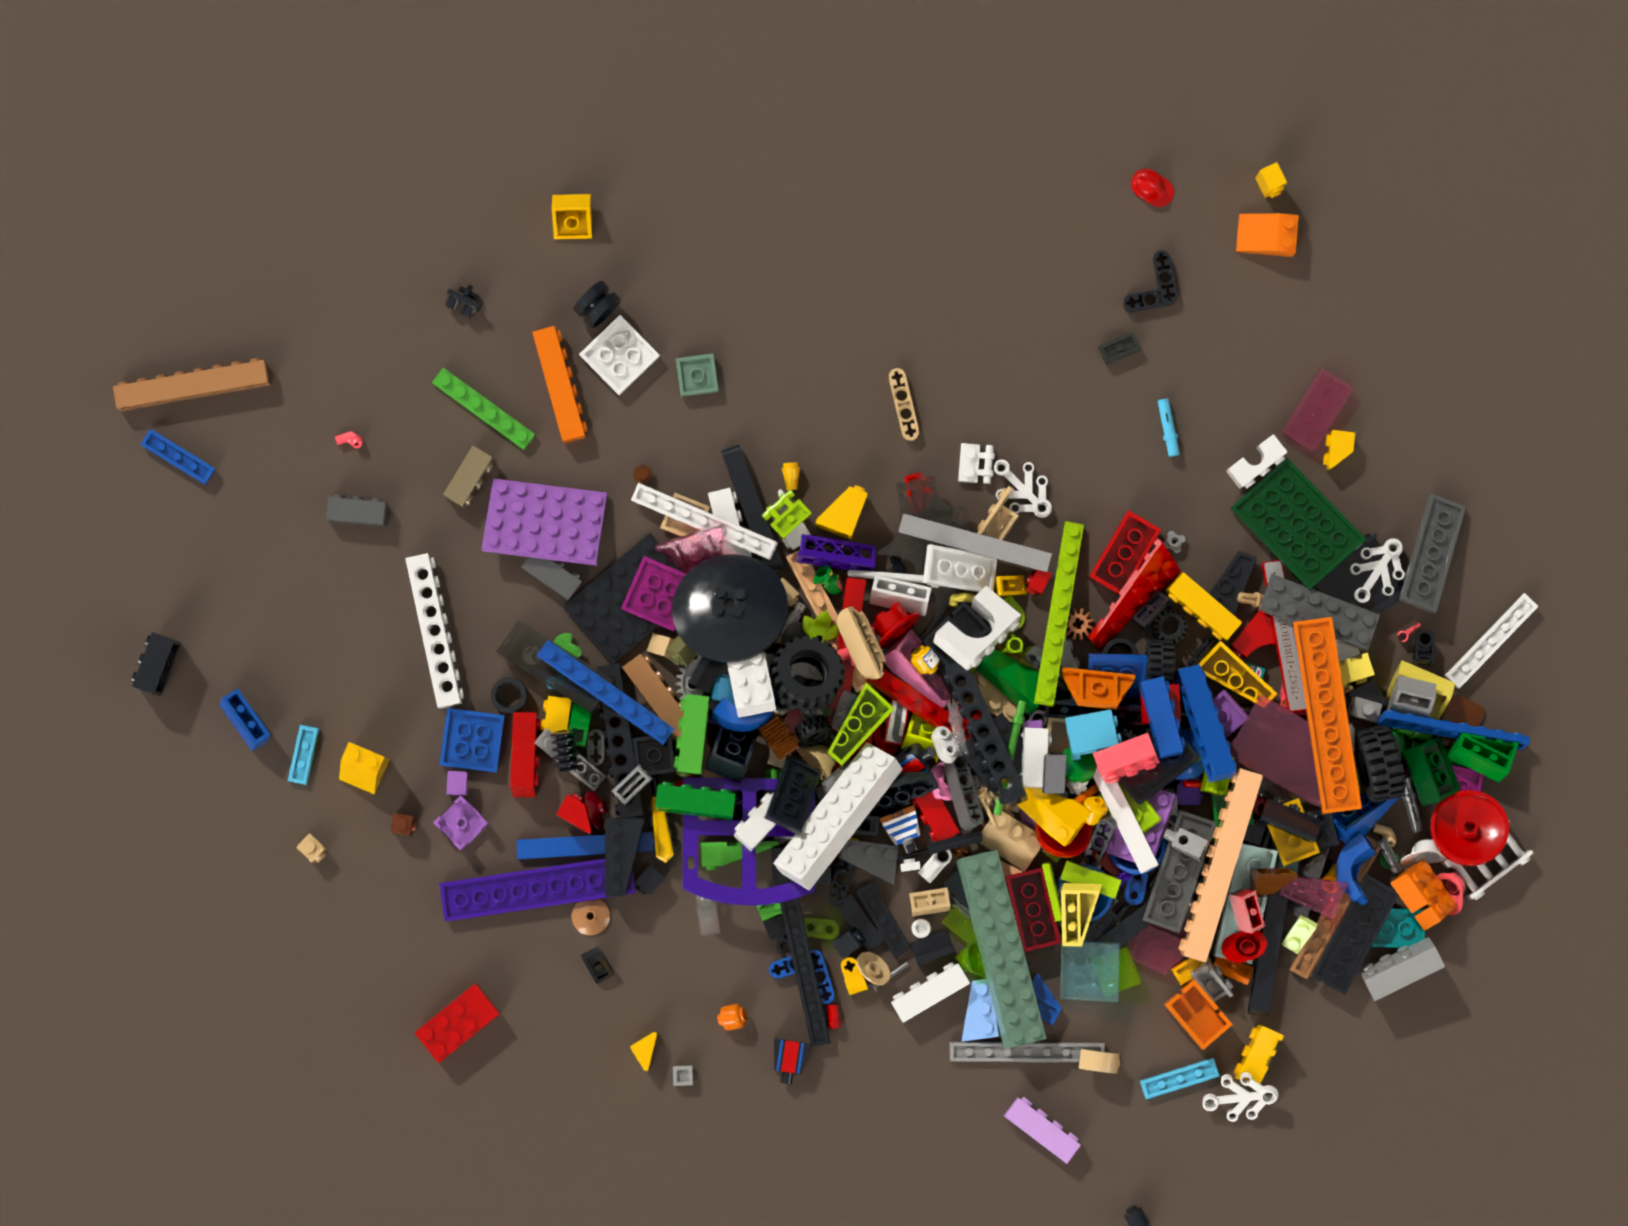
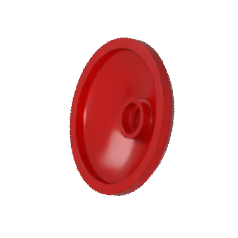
(1073, 849)

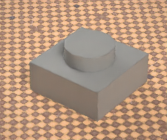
(682, 1075)

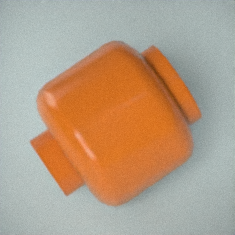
(732, 1016)

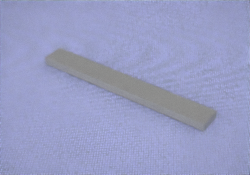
(975, 542)
(1026, 1053)

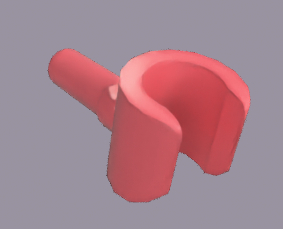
(1409, 631)

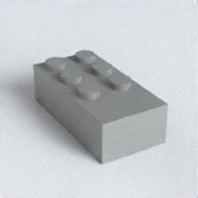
(1401, 968)

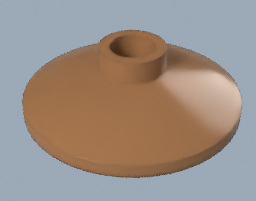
(598, 923)

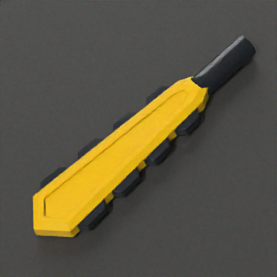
(662, 834)

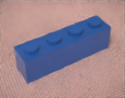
(1161, 717)

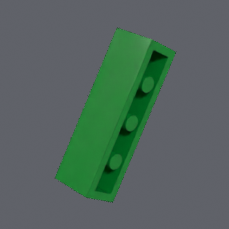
(695, 801)

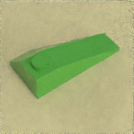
(723, 853)

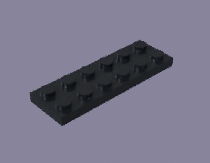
(1354, 935)

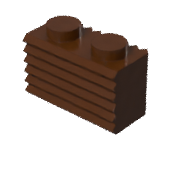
(778, 737)

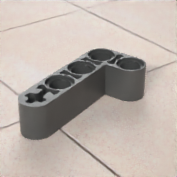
(963, 793)

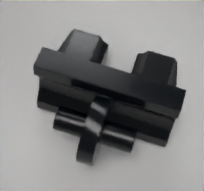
(470, 305)

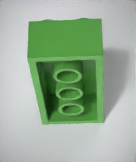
(693, 734)

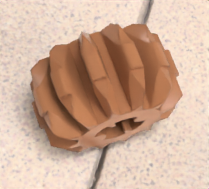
(1072, 619)

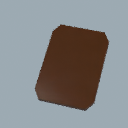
(1462, 711)

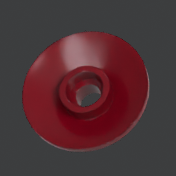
(595, 809)

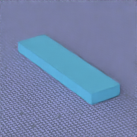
(1179, 1078)

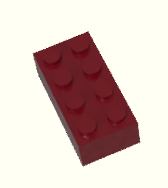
(1032, 909)

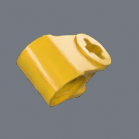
(853, 979)

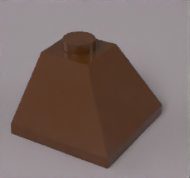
(1270, 880)

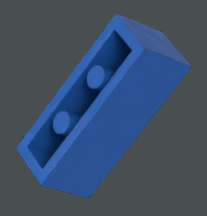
(244, 719)

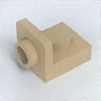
(312, 849)

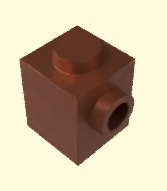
(403, 824)

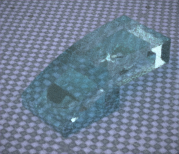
(844, 706)

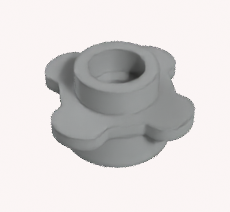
(1179, 540)

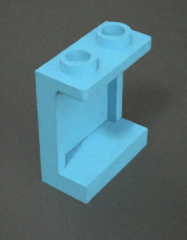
(1091, 733)

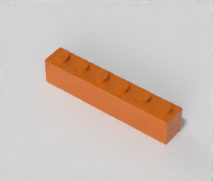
(559, 384)

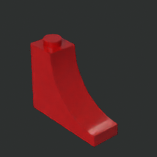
(1255, 635)

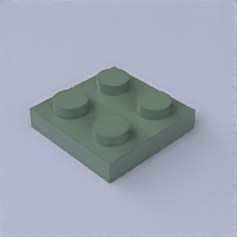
(697, 375)

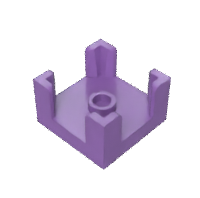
(461, 823)

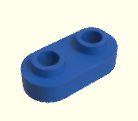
(1137, 886)

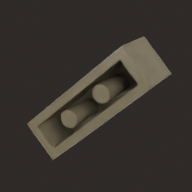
(469, 477)

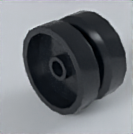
(597, 304)

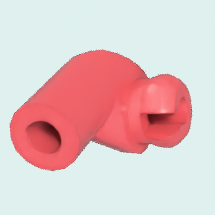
(350, 437)

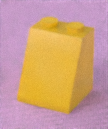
(843, 513)
(362, 767)

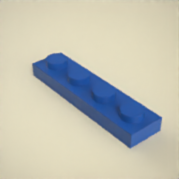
(178, 456)

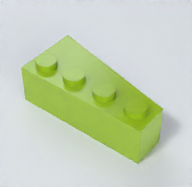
(862, 720)

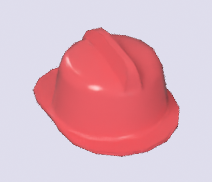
(1455, 887)

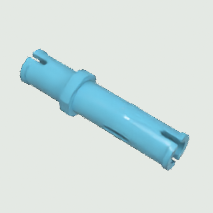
(1168, 428)

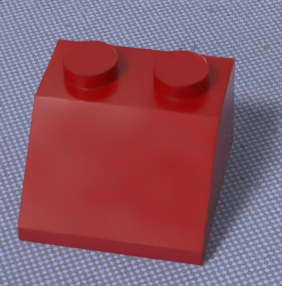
(574, 812)

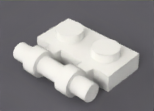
(969, 463)

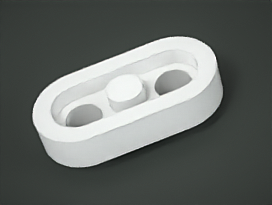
(943, 744)

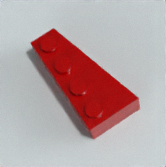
(524, 754)

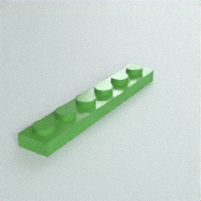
(483, 408)

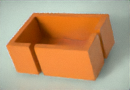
(1420, 887)
(1196, 1014)

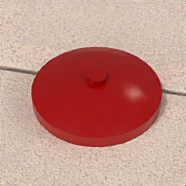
(1469, 828)

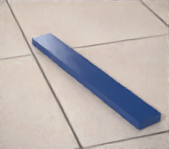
(572, 846)

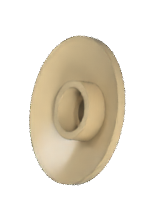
(873, 968)

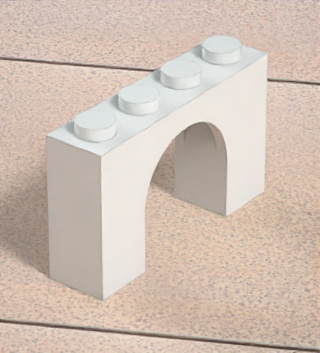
(969, 650)

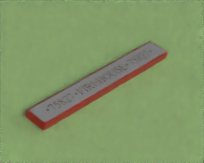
(1286, 649)

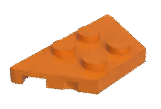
(1097, 687)

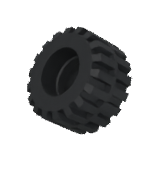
(1160, 660)

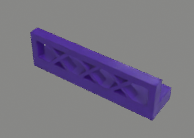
(834, 560)

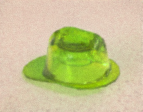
(970, 960)

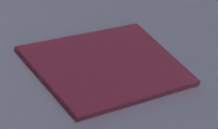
(1278, 748)

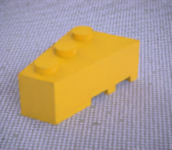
(1258, 1053)

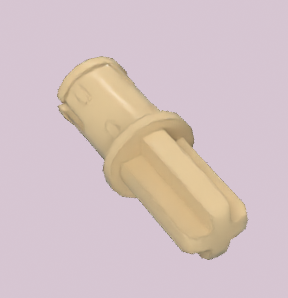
(1247, 598)

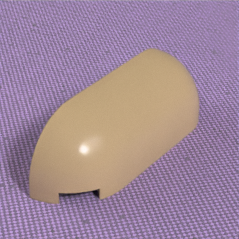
(861, 642)

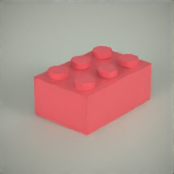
(1126, 758)

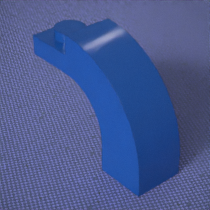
(726, 716)
(1349, 862)

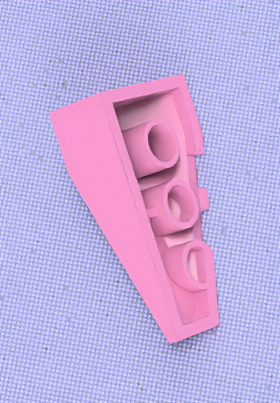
(899, 662)

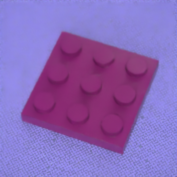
(653, 593)

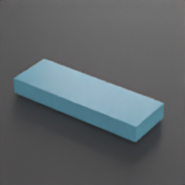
(303, 754)

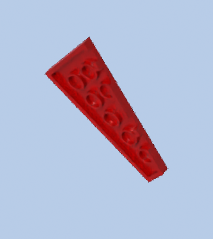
(1154, 574)

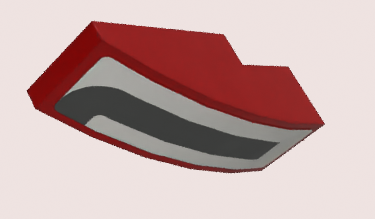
(895, 724)

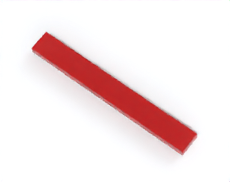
(852, 597)

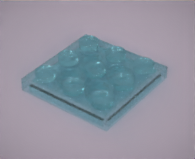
(1090, 972)

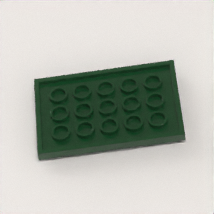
(1298, 524)

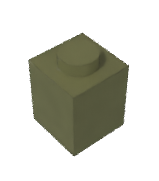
(680, 652)

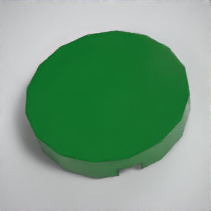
(1079, 770)

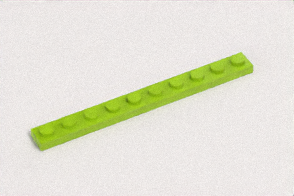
(1058, 614)

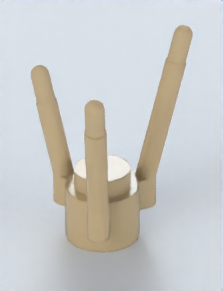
(985, 799)

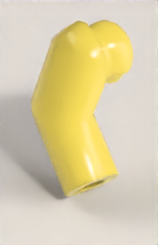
(960, 597)

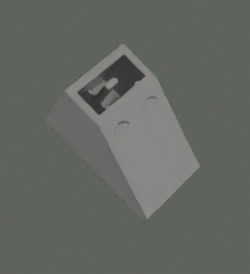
(1412, 696)

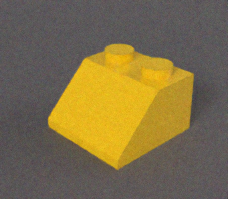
(572, 216)

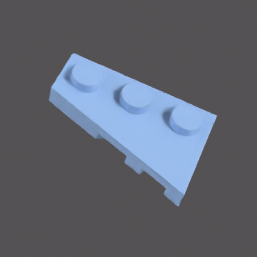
(980, 1015)

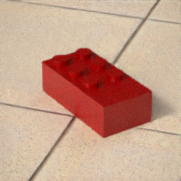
(1124, 552)
(457, 1023)

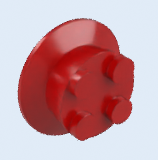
(894, 624)

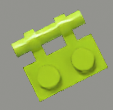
(791, 518)

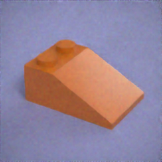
(1267, 234)

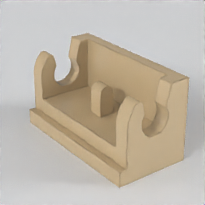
(930, 902)

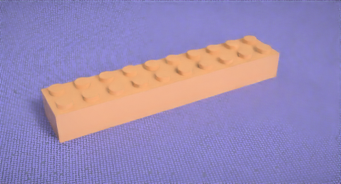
(1221, 865)

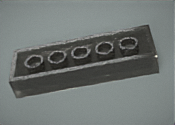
(522, 649)

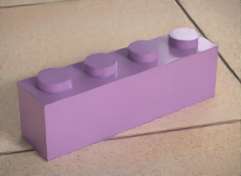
(1042, 1130)

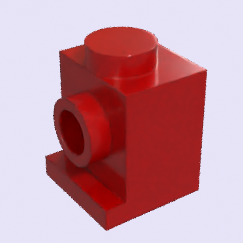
(1037, 582)

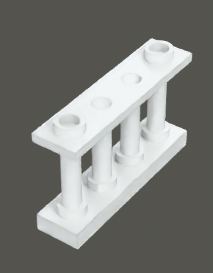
(1477, 892)

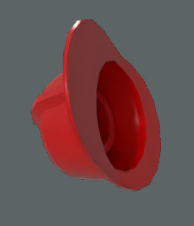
(1152, 187)
(1244, 946)

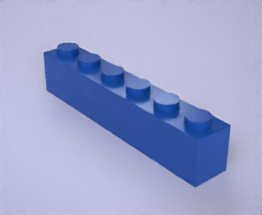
(1205, 723)

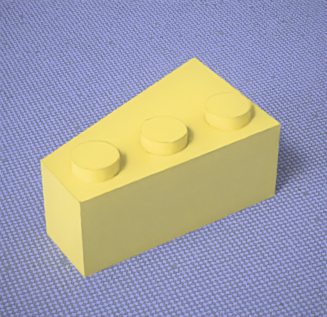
(1356, 670)
(1077, 909)

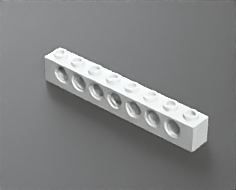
(415, 565)

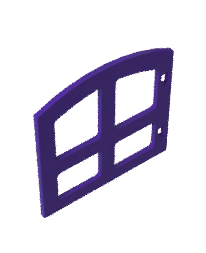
(694, 827)

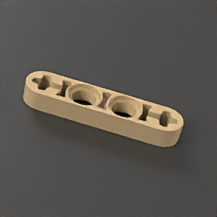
(906, 404)

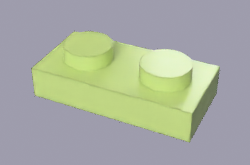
(1299, 934)

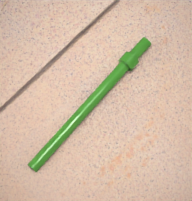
(1017, 721)

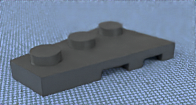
(872, 857)

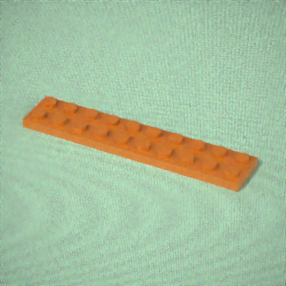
(1327, 715)

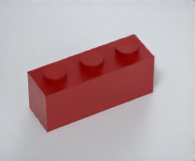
(936, 816)

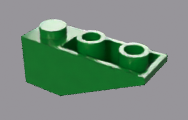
(579, 723)

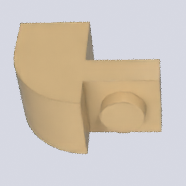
(1099, 1061)

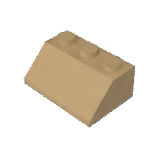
(1011, 839)

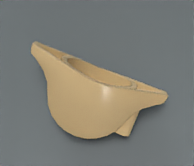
(818, 758)

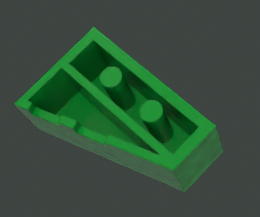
(1484, 755)

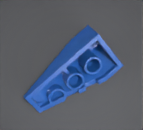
(1353, 822)

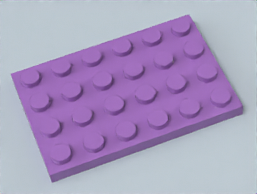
(544, 522)

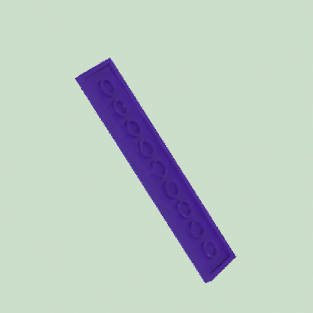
(525, 890)

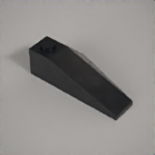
(903, 790)

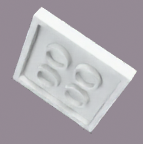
(619, 355)

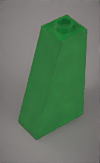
(1011, 678)

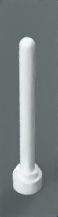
(897, 576)

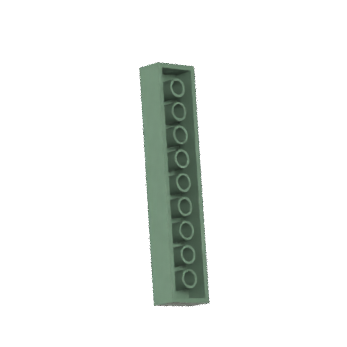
(1001, 949)

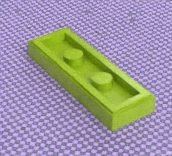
(1083, 875)
(1052, 890)

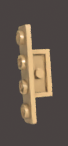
(1000, 518)

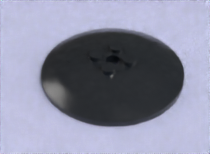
(732, 632)

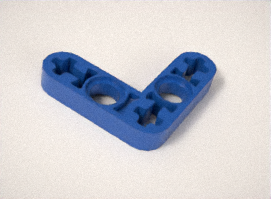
(820, 961)

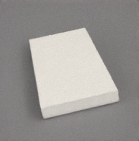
(959, 569)

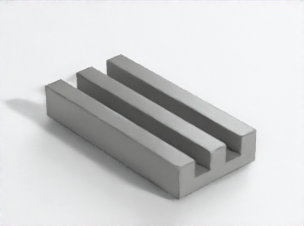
(643, 773)

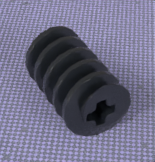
(565, 750)

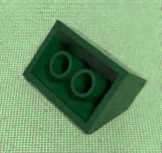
(1431, 771)

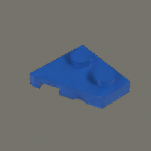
(1047, 1004)

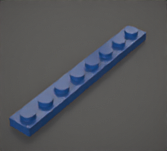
(605, 692)
(1447, 728)

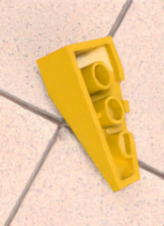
(1055, 814)

